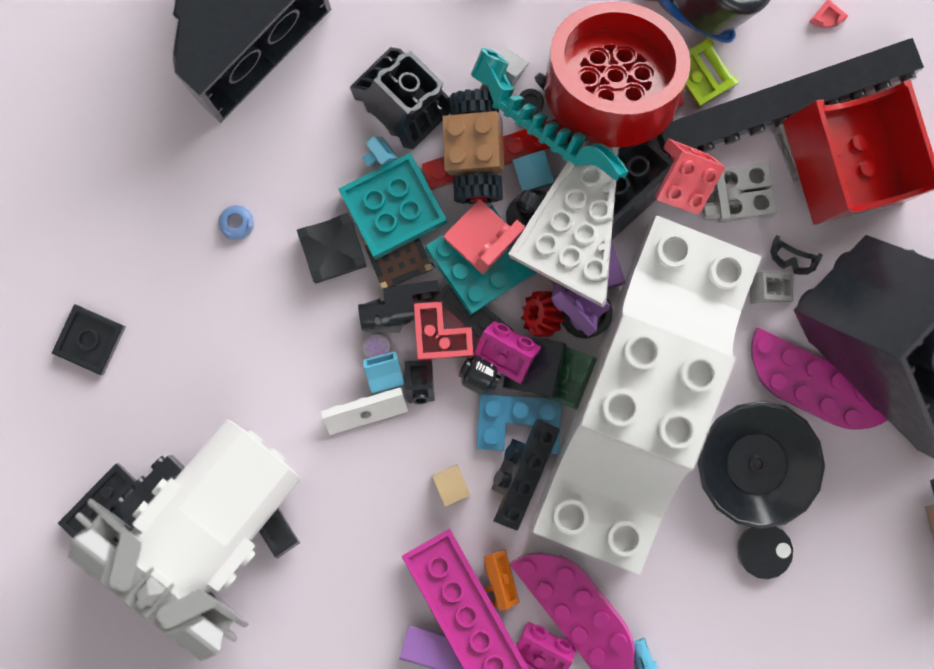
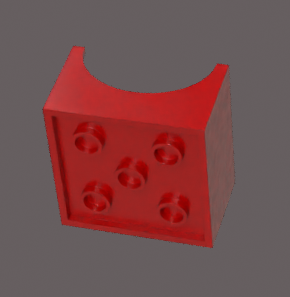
(861, 153)

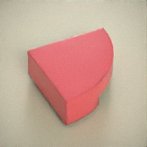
(828, 16)

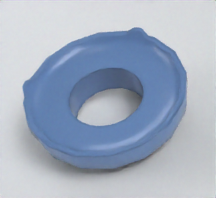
(241, 232)

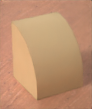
(451, 485)

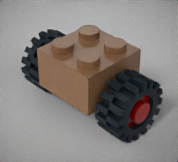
(474, 147)

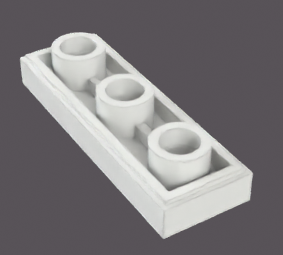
(364, 411)

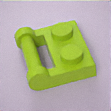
(700, 82)

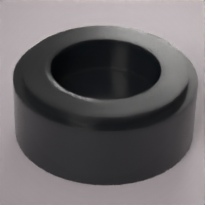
(534, 98)

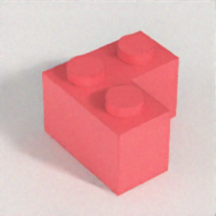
(434, 340)

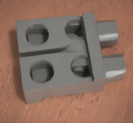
(732, 201)

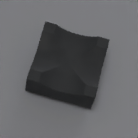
(331, 248)

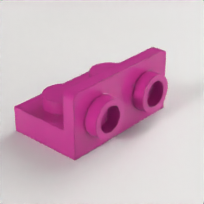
(507, 350)
(543, 649)

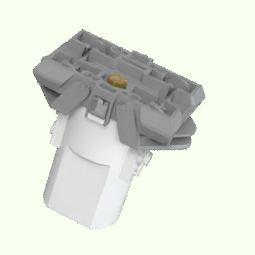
(189, 538)

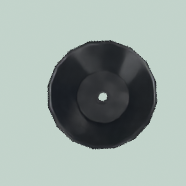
(788, 472)

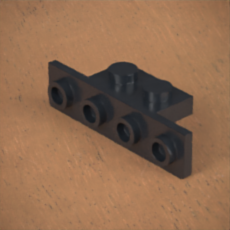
(521, 473)

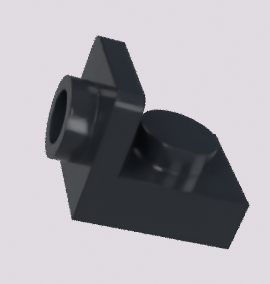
(419, 381)

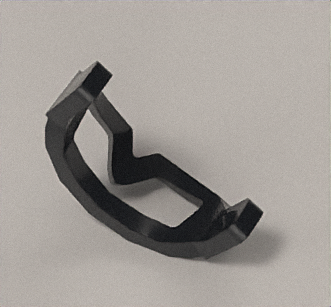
(776, 246)

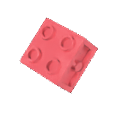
(689, 177)
(482, 236)

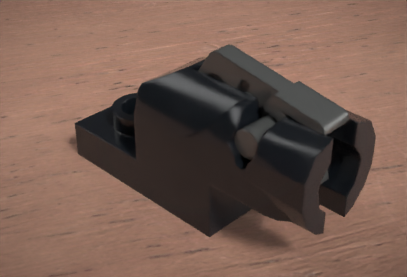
(396, 309)

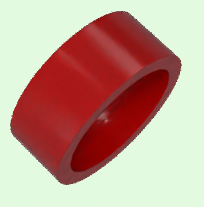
(616, 73)

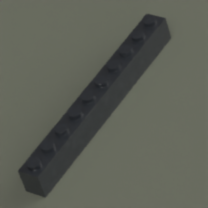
(779, 102)

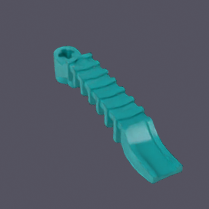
(491, 70)

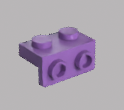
(581, 311)

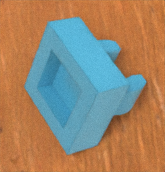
(379, 153)

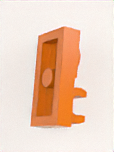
(502, 580)

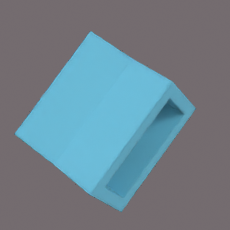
(533, 171)
(383, 372)

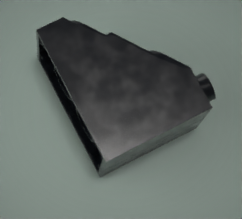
(233, 44)
(878, 330)

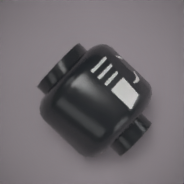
(479, 375)

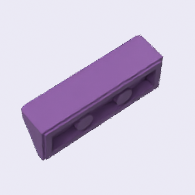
(428, 650)

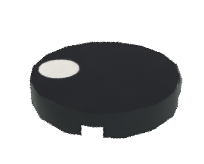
(765, 552)

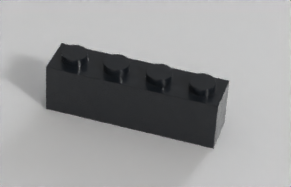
(163, 468)

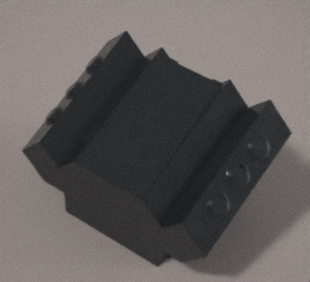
(403, 96)

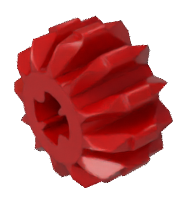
(541, 314)

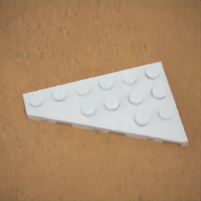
(572, 231)

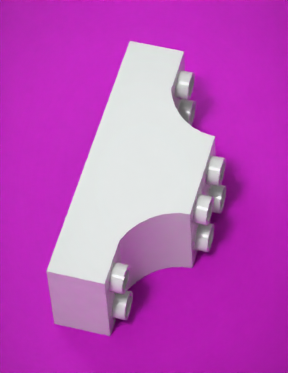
(648, 395)

